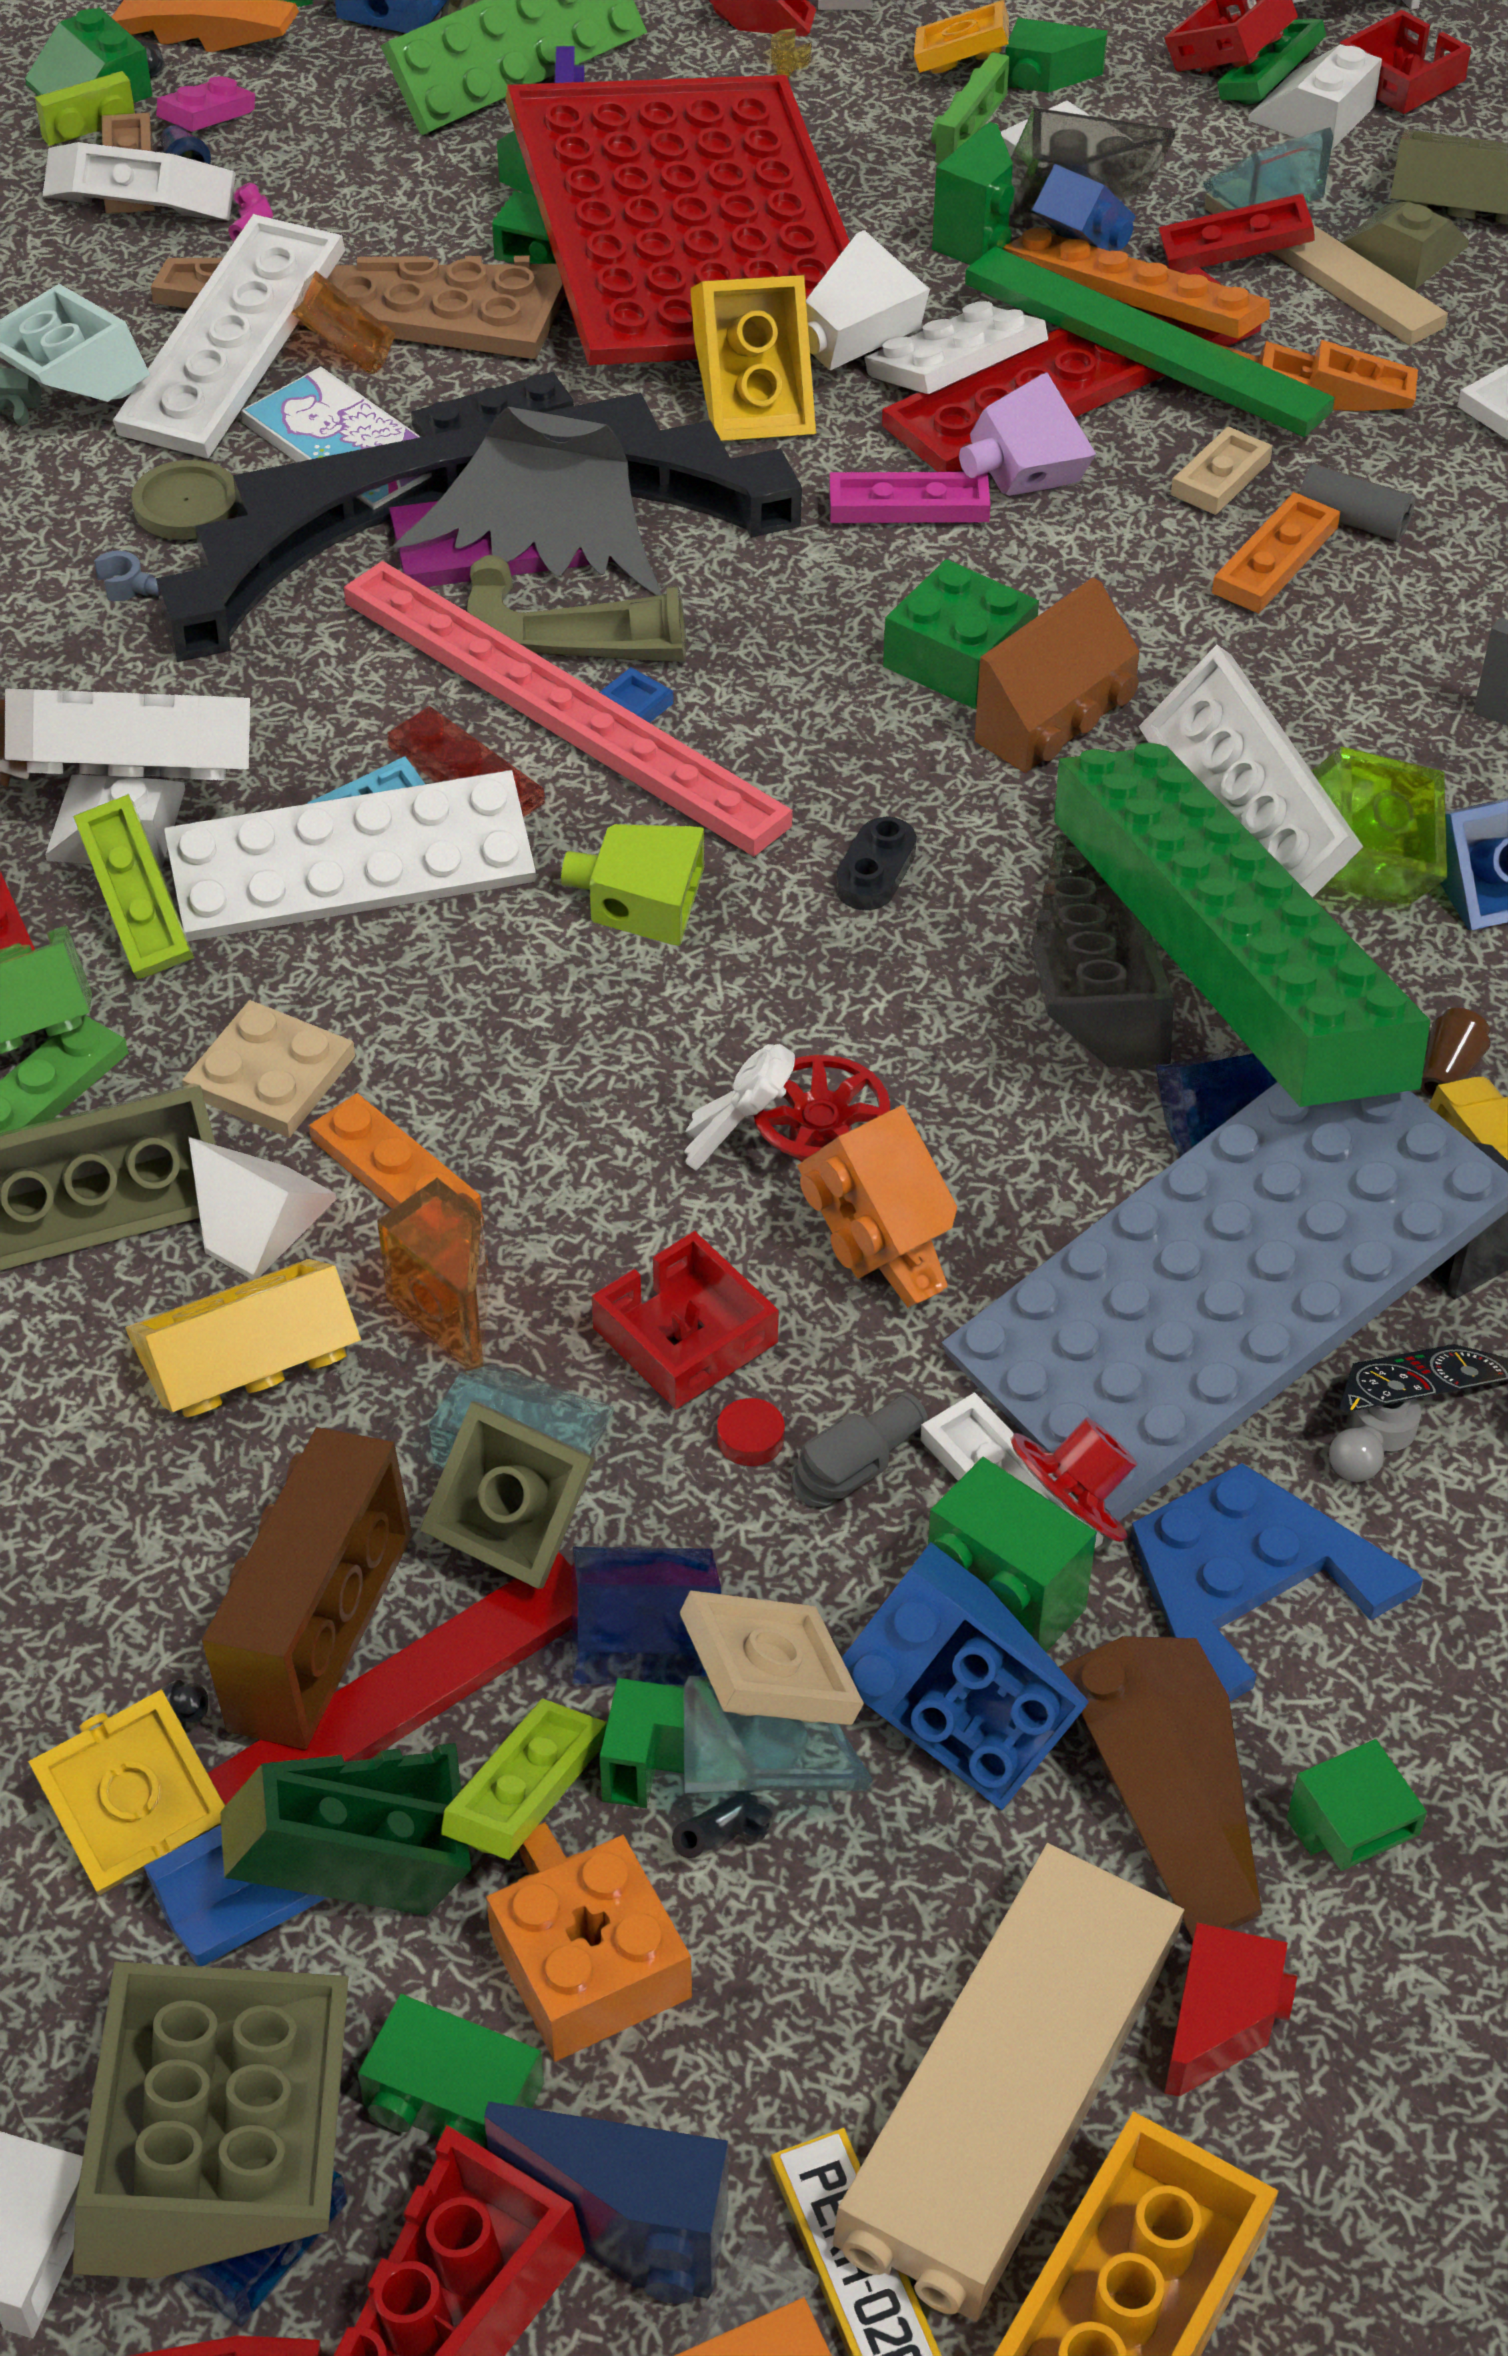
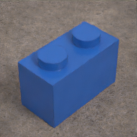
(1084, 210)

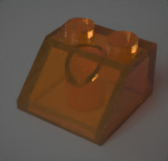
(438, 1269)

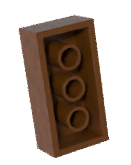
(308, 1587)

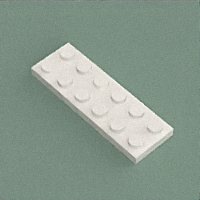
(227, 337)
(1253, 769)
(349, 855)

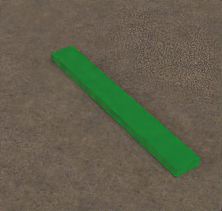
(1150, 341)

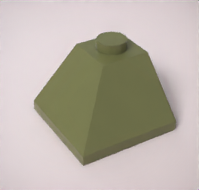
(1407, 242)
(507, 1494)

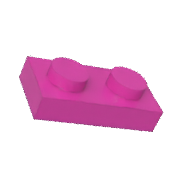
(205, 104)

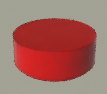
(750, 1432)

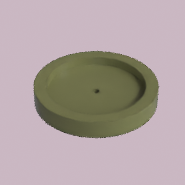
(181, 496)

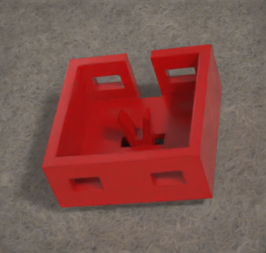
(1218, 38)
(1405, 75)
(697, 1289)

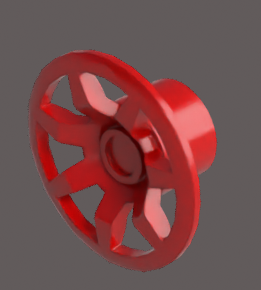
(820, 1113)
(1088, 1465)

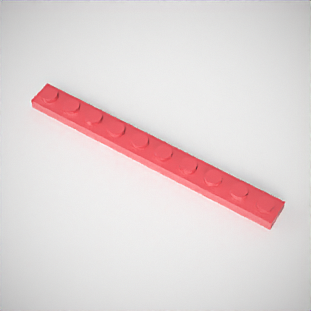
(570, 709)

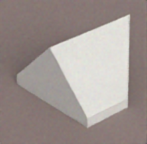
(251, 1206)

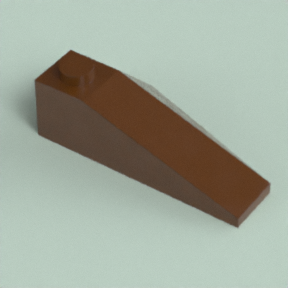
(1175, 1766)

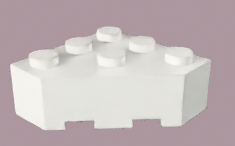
(127, 733)

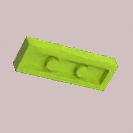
(133, 887)
(523, 1779)

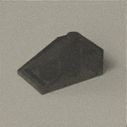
(1102, 149)

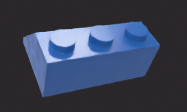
(1478, 863)

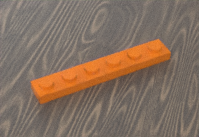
(1145, 284)

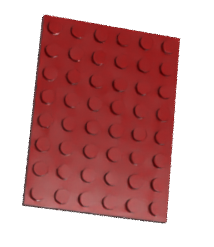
(670, 190)

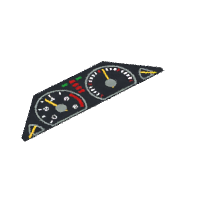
(1420, 1375)

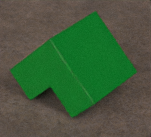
(640, 1737)
(1354, 1806)

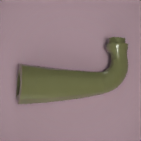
(622, 629)

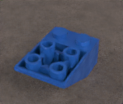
(963, 1677)

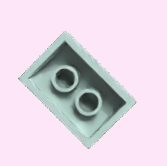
(72, 346)

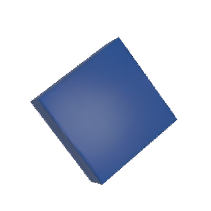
(639, 694)

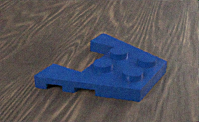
(1243, 1545)

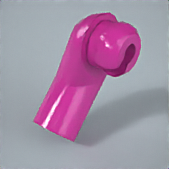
(250, 203)

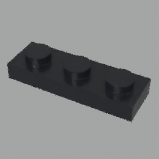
(535, 393)

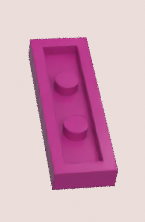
(908, 497)

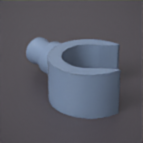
(132, 580)

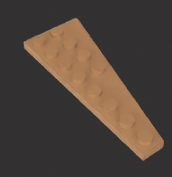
(452, 305)

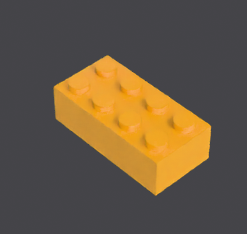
(1146, 2253)

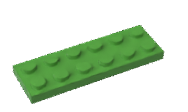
(481, 49)

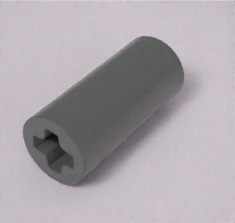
(1361, 502)

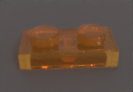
(343, 323)

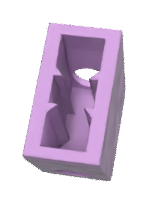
(1028, 441)

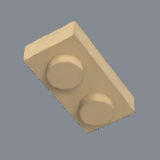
(1221, 470)

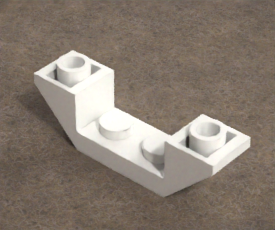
(138, 176)

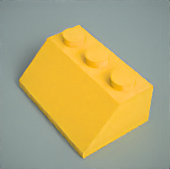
(245, 1336)

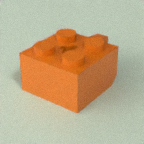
(883, 1203)
(587, 1942)

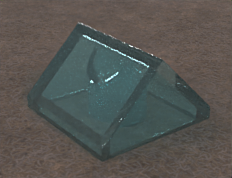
(1276, 173)
(763, 1752)

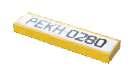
(870, 2311)

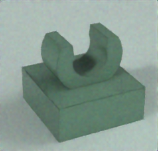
(20, 392)

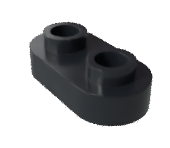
(876, 863)

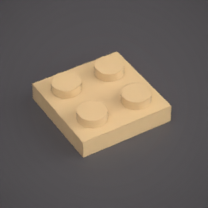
(270, 1068)
(770, 1658)

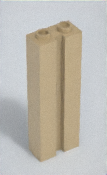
(1007, 2083)

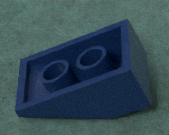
(642, 2195)

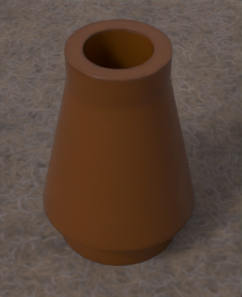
(1454, 1047)

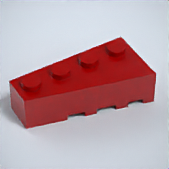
(470, 2262)

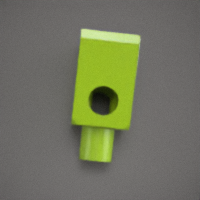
(641, 879)

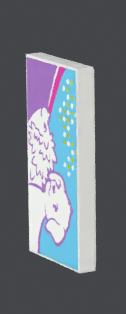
(327, 418)

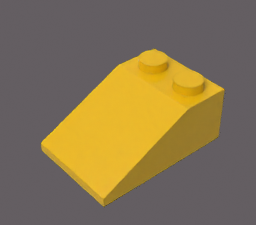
(755, 356)

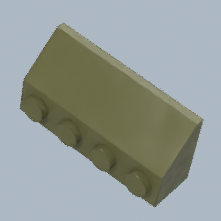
(99, 1175)

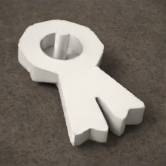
(754, 1087)

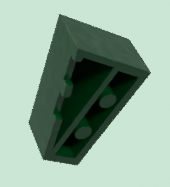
(350, 1829)

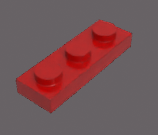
(1237, 233)

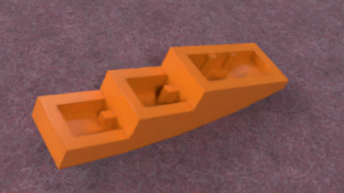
(215, 22)
(1351, 376)

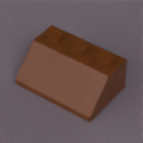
(1055, 678)

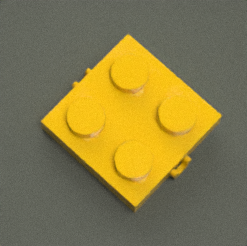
(128, 1790)

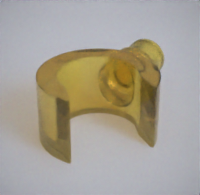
(786, 55)

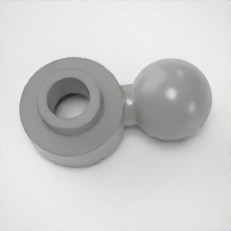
(1359, 1451)

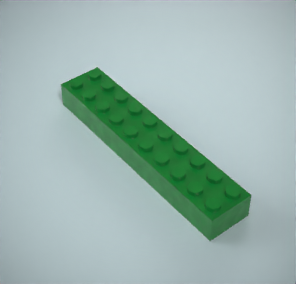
(1241, 927)

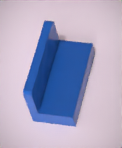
(216, 1912)

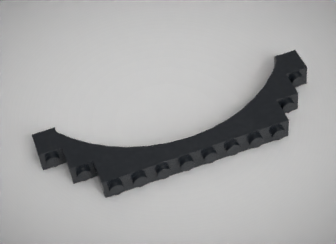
(312, 504)

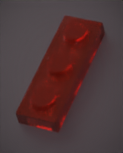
(450, 753)

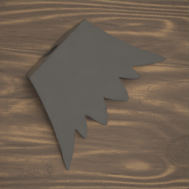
(546, 495)

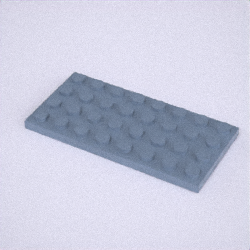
(1230, 1277)

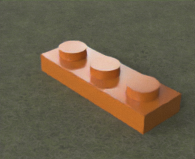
(1276, 552)
(380, 1152)

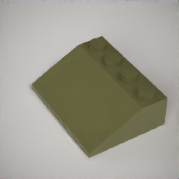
(1452, 173)
(209, 2117)

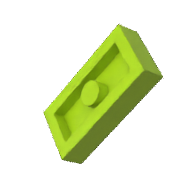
(80, 107)

